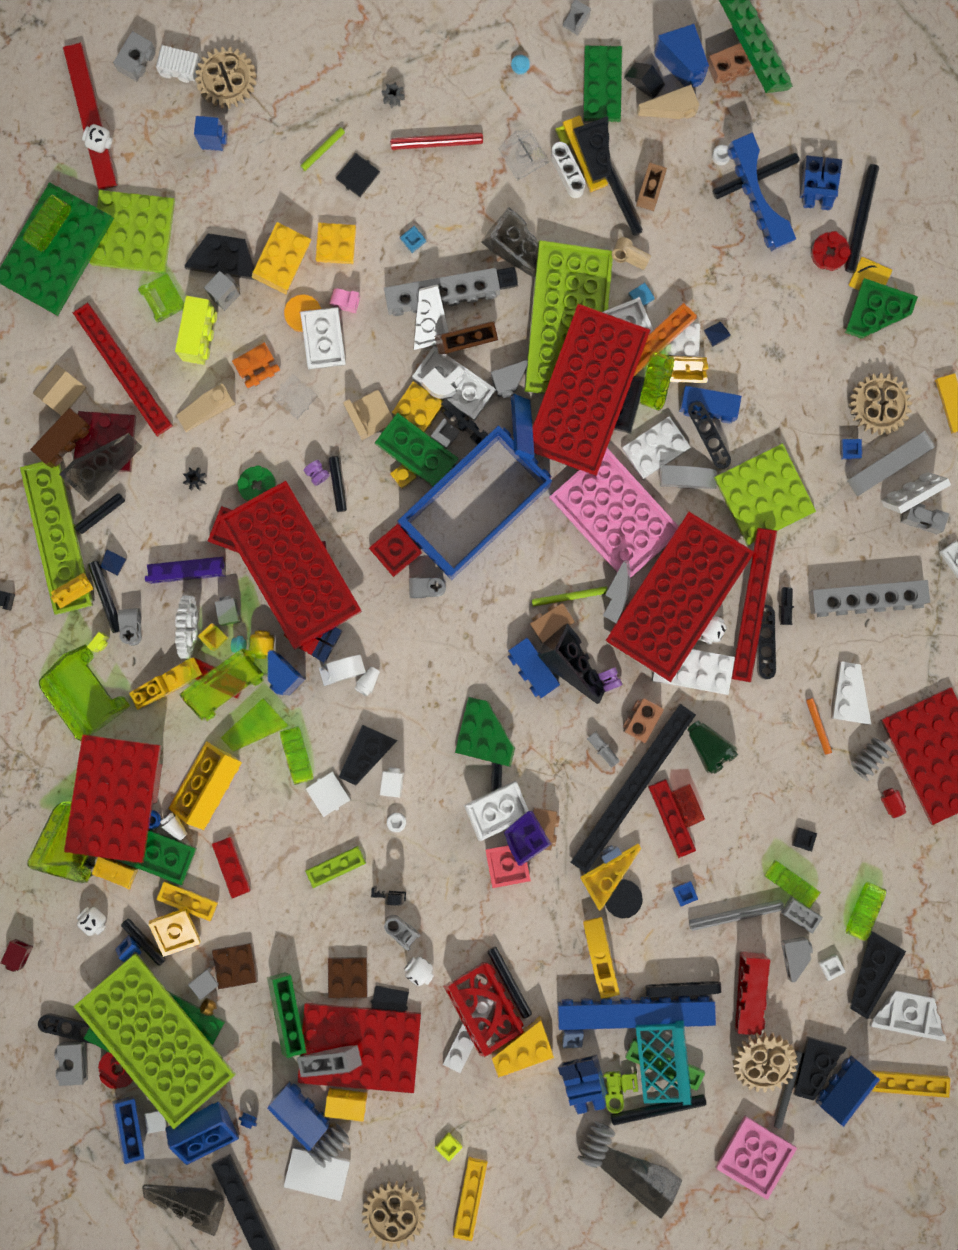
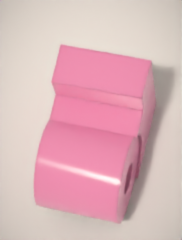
(345, 300)

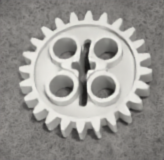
(186, 626)

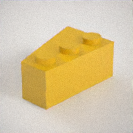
(524, 1050)

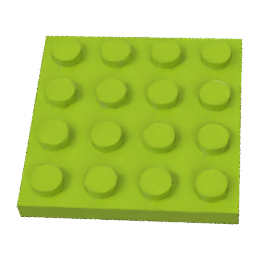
(137, 234)
(764, 493)

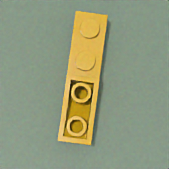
(165, 683)
(601, 957)

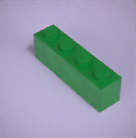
(286, 1015)

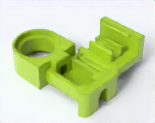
(616, 1084)

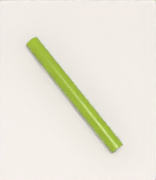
(569, 596)

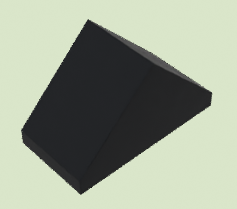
(645, 79)

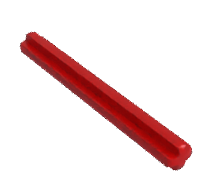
(436, 141)

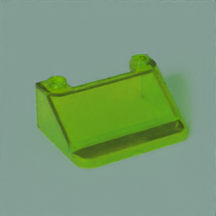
(79, 694)
(49, 852)

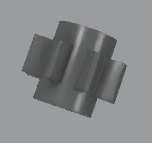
(396, 91)

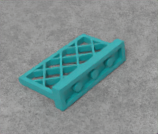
(681, 1062)

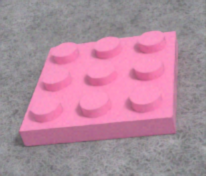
(756, 1157)

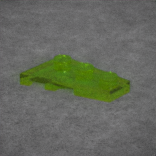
(254, 726)

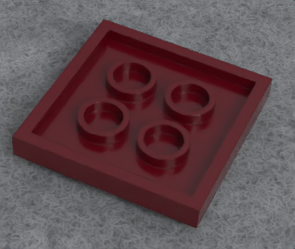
(103, 430)

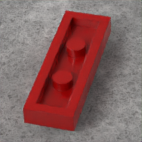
(231, 867)

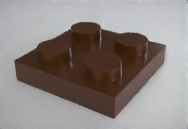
(234, 965)
(347, 977)

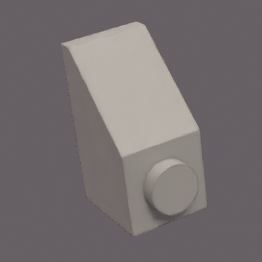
(508, 378)
(796, 956)

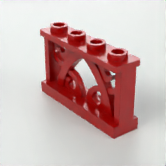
(459, 998)

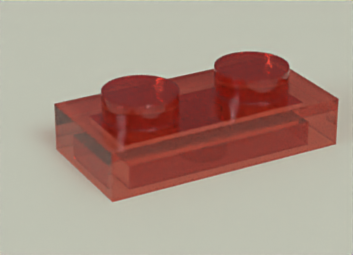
(688, 805)

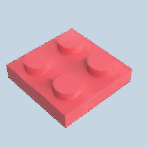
(504, 868)

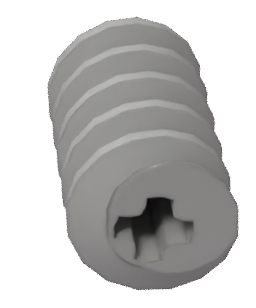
(870, 758)
(329, 1146)
(597, 1146)

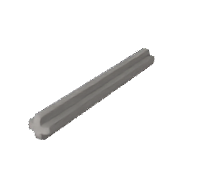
(736, 915)

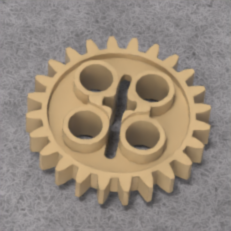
(242, 71)
(897, 405)
(780, 1066)
(407, 1204)

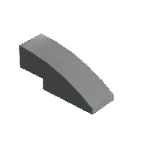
(687, 477)
(618, 593)

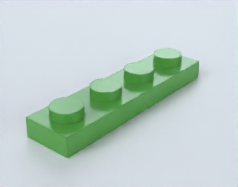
(696, 1074)

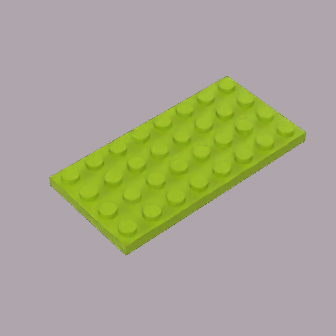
(563, 279)
(154, 1040)

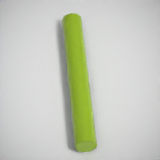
(322, 149)

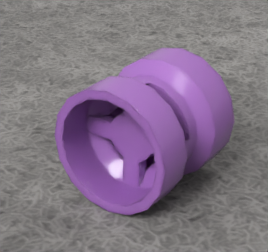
(316, 472)
(612, 683)

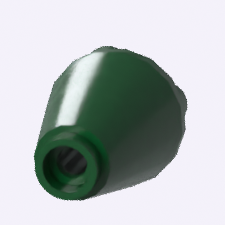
(711, 747)

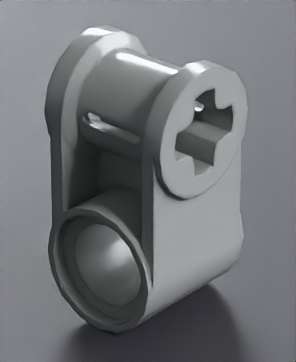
(423, 587)
(129, 623)
(402, 932)

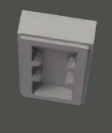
(801, 914)

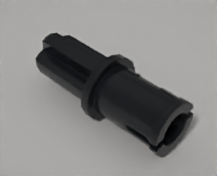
(786, 606)

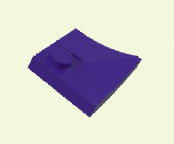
(526, 838)

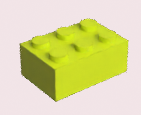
(196, 330)

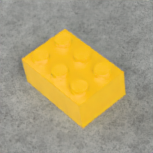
(281, 258)

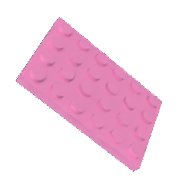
(615, 514)

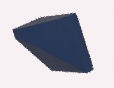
(717, 334)
(113, 562)

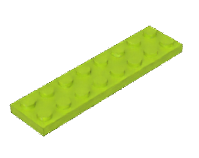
(54, 530)

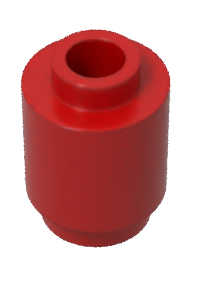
(893, 803)

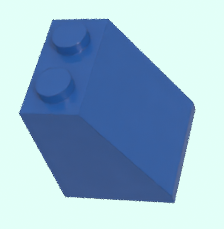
(683, 55)

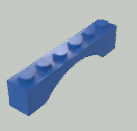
(775, 228)

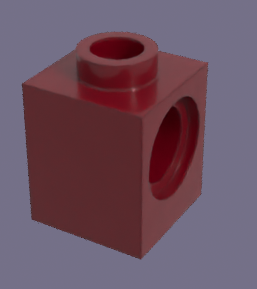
(16, 955)

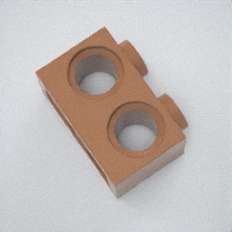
(726, 59)
(647, 723)

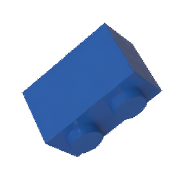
(210, 133)

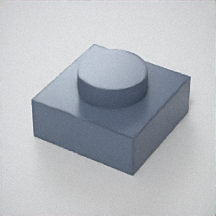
(610, 853)
(572, 1038)

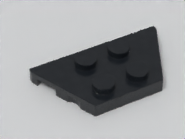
(222, 254)

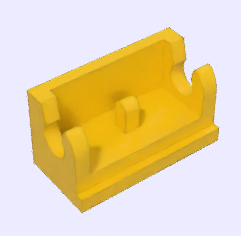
(689, 369)
(115, 872)
(346, 1104)

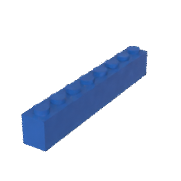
(629, 1012)

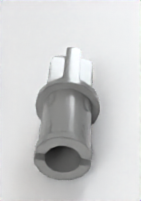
(603, 749)

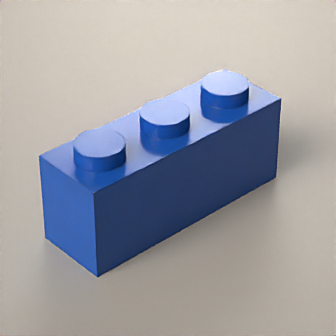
(718, 404)
(532, 668)
(128, 1130)

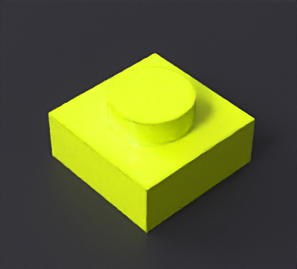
(99, 642)

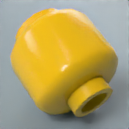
(261, 643)

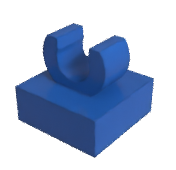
(127, 948)

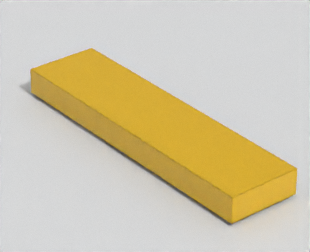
(569, 125)
(912, 1084)
(470, 1199)

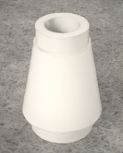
(367, 681)
(173, 825)

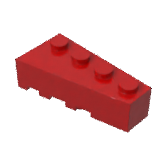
(751, 993)

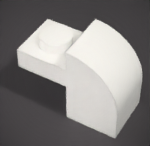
(443, 387)
(342, 670)

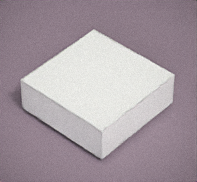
(831, 967)
(155, 1121)

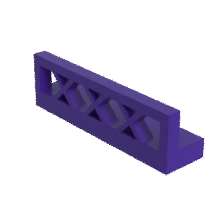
(185, 570)

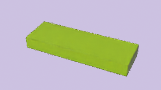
(335, 867)

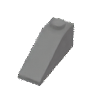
(330, 1061)

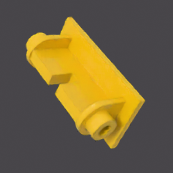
(71, 590)

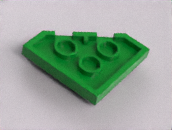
(878, 308)
(484, 735)

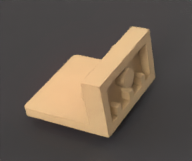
(369, 414)

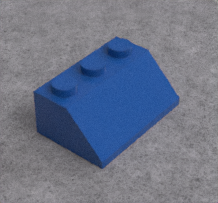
(282, 674)
(847, 1090)
(299, 1115)
(201, 1133)

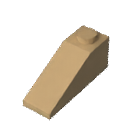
(673, 105)
(206, 407)

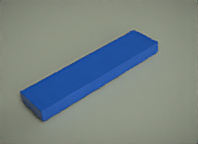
(522, 426)

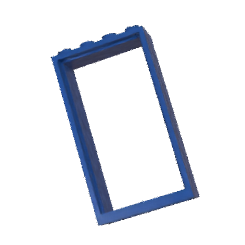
(531, 466)

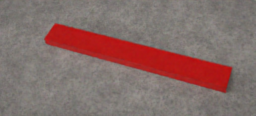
(88, 111)
(122, 369)
(754, 604)

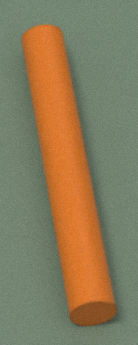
(818, 725)

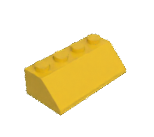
(204, 786)

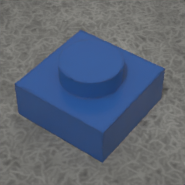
(851, 448)
(685, 893)

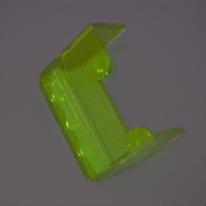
(223, 683)

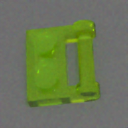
(167, 293)

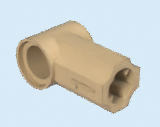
(626, 252)

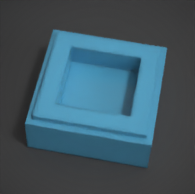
(413, 239)
(644, 294)

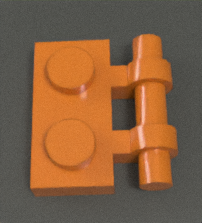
(254, 360)

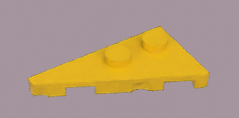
(605, 878)

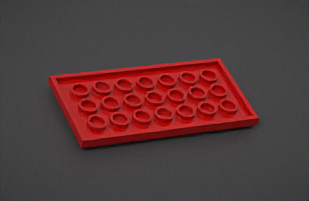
(588, 389)
(290, 565)
(679, 596)

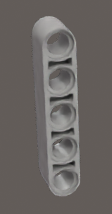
(891, 463)

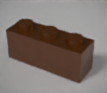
(466, 337)
(61, 438)

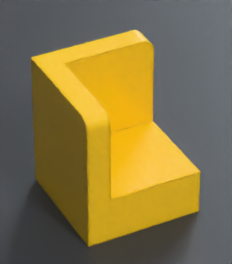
(213, 637)

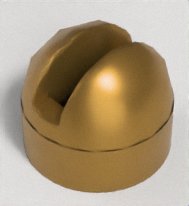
(207, 1007)

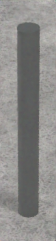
(787, 1094)

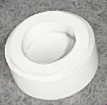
(720, 155)
(396, 822)

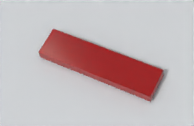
(672, 818)

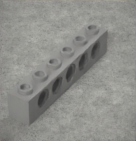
(449, 283)
(918, 590)

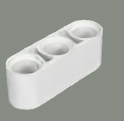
(568, 161)

